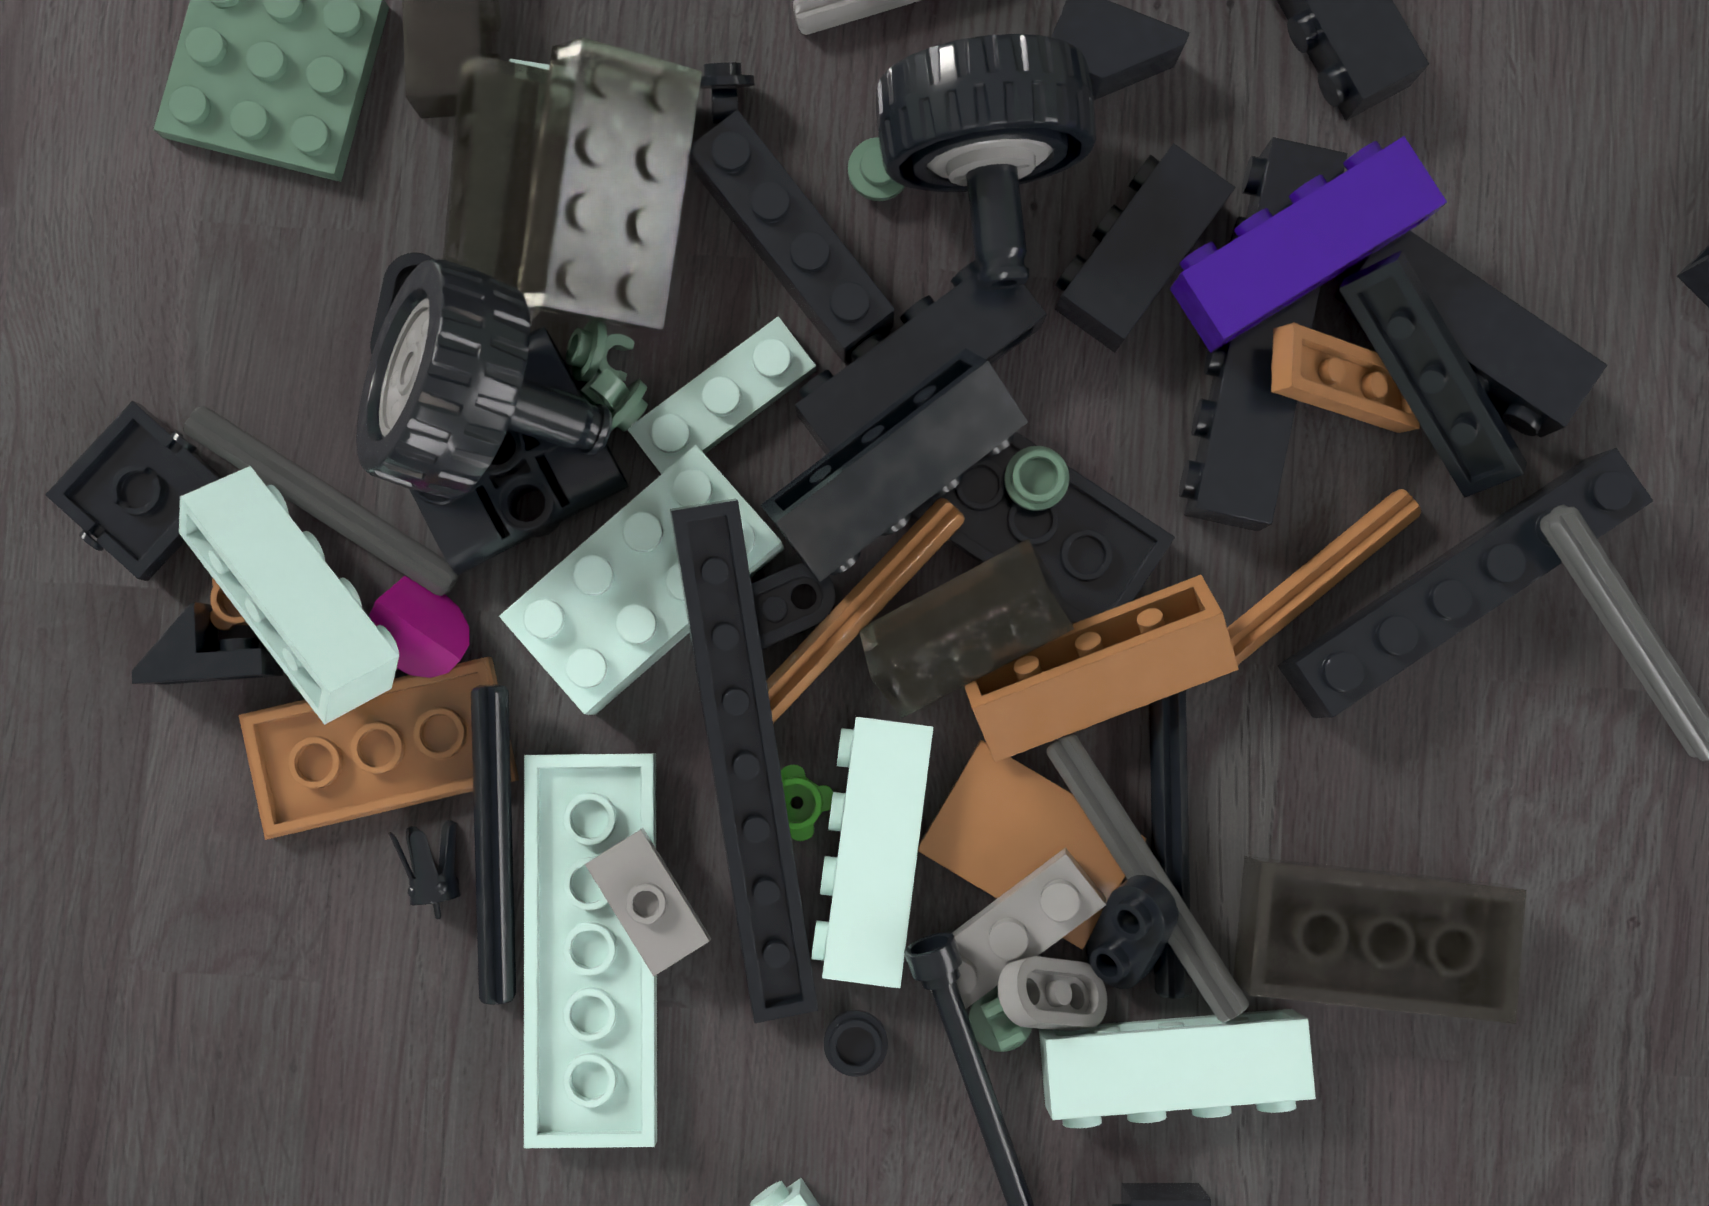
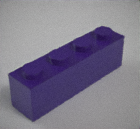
(1307, 242)

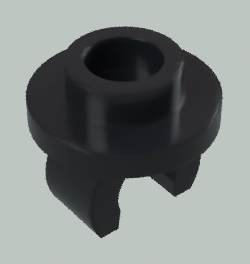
(723, 81)

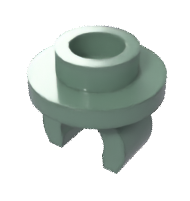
(589, 350)
(622, 400)
(993, 1026)

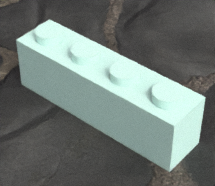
(288, 593)
(876, 852)
(1177, 1066)

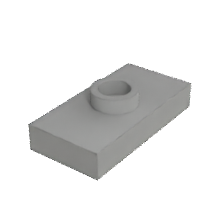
(648, 902)

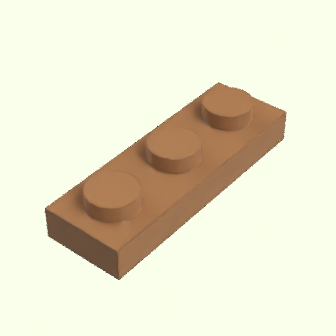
(1337, 378)

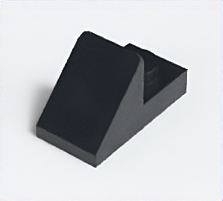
(191, 654)

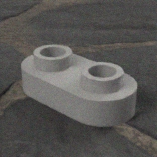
(1052, 994)

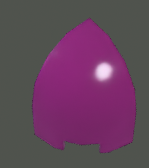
(425, 627)

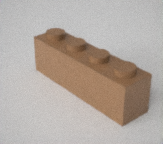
(1104, 668)

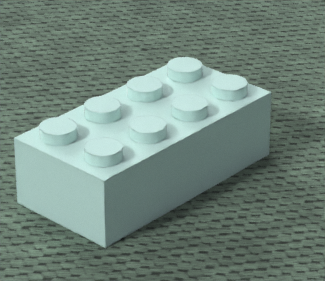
(621, 592)

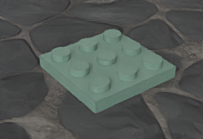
(273, 80)

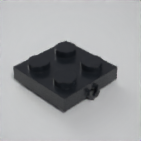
(131, 490)

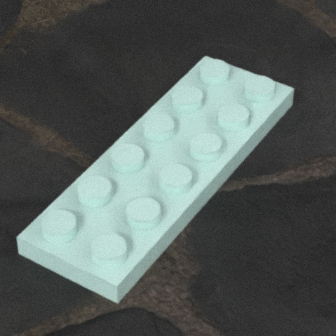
(584, 980)

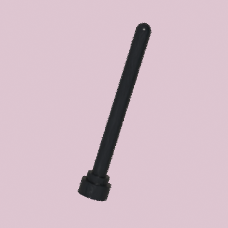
(936, 963)

